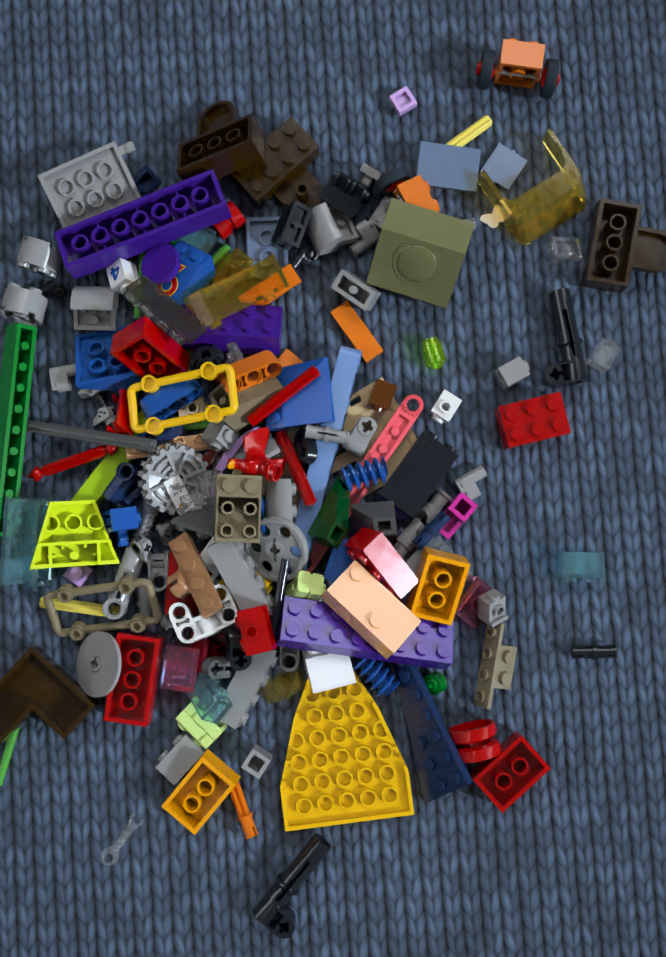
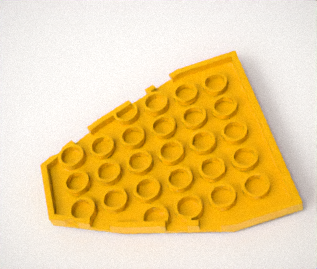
(342, 762)

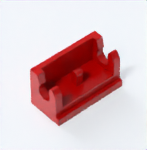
(122, 420)

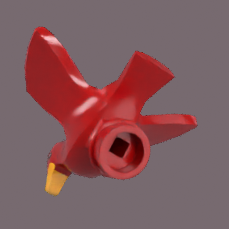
(256, 461)

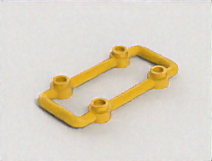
(212, 413)

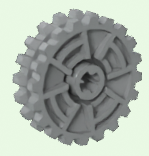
(163, 466)

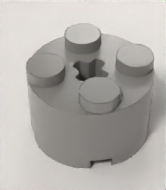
(39, 256)
(23, 305)

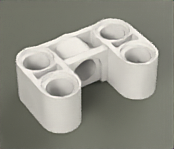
(203, 627)

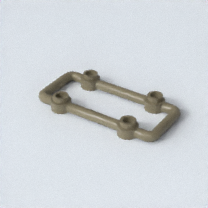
(125, 586)

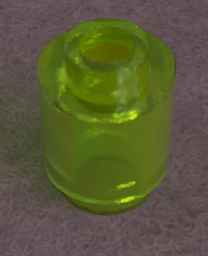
(433, 353)

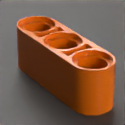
(253, 370)

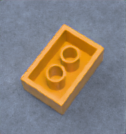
(439, 585)
(201, 791)

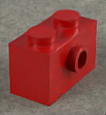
(255, 630)

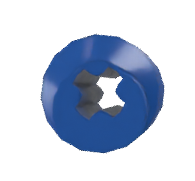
(365, 473)
(376, 676)

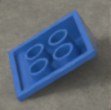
(97, 367)
(310, 405)

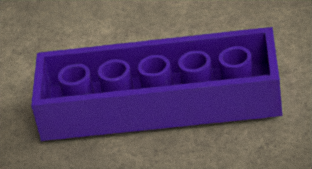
(252, 329)

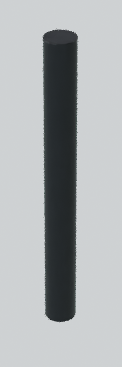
(279, 595)

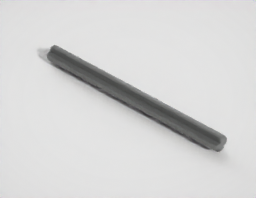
(92, 436)

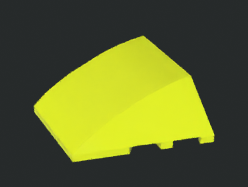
(73, 537)

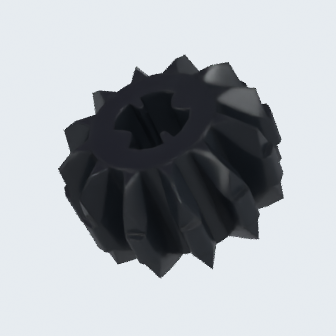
(205, 354)

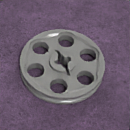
(283, 543)

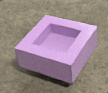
(403, 101)
(78, 574)

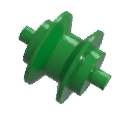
(435, 683)

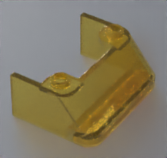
(237, 292)

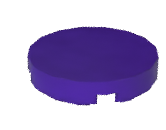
(161, 263)

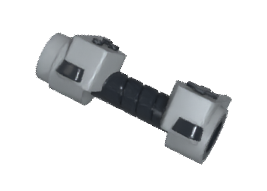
(105, 413)
(142, 545)

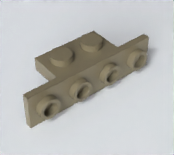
(495, 666)

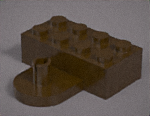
(221, 143)
(283, 170)
(619, 245)

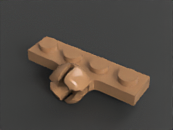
(193, 577)

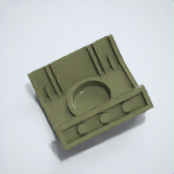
(419, 253)

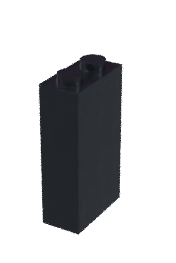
(419, 473)

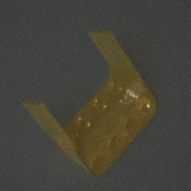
(546, 203)

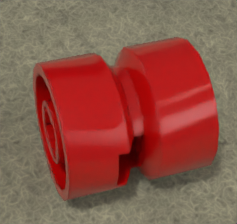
(224, 228)

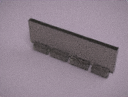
(168, 313)

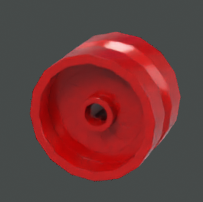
(476, 740)

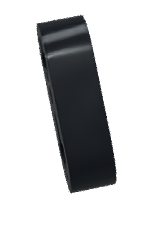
(305, 447)

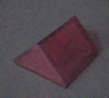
(468, 604)
(179, 667)

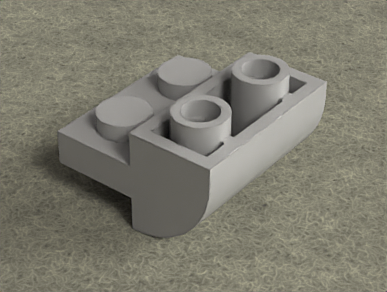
(330, 229)
(94, 308)
(279, 498)

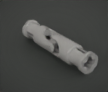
(430, 510)

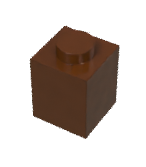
(381, 395)

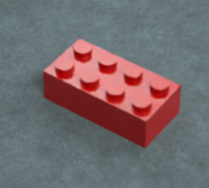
(136, 688)

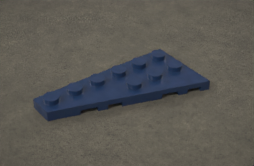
(434, 752)

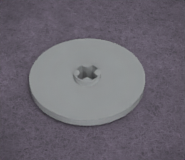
(98, 664)

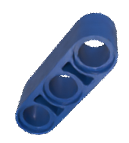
(170, 399)

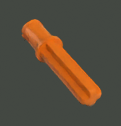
(243, 812)

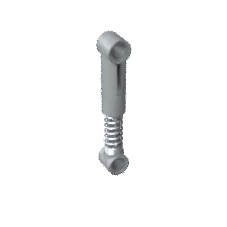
(130, 564)

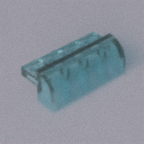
(20, 536)

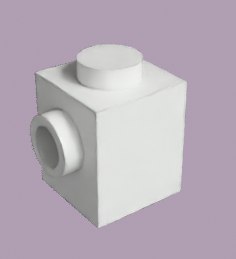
(445, 407)

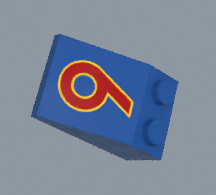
(194, 272)

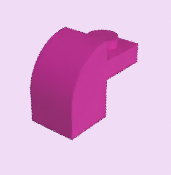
(459, 511)

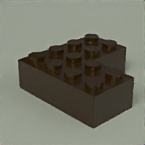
(45, 688)

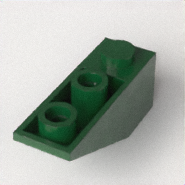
(333, 517)

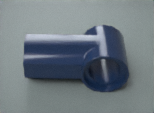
(121, 482)

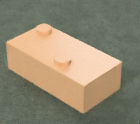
(371, 609)

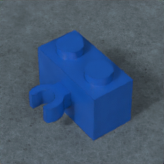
(120, 521)

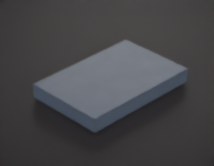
(448, 166)
(258, 240)

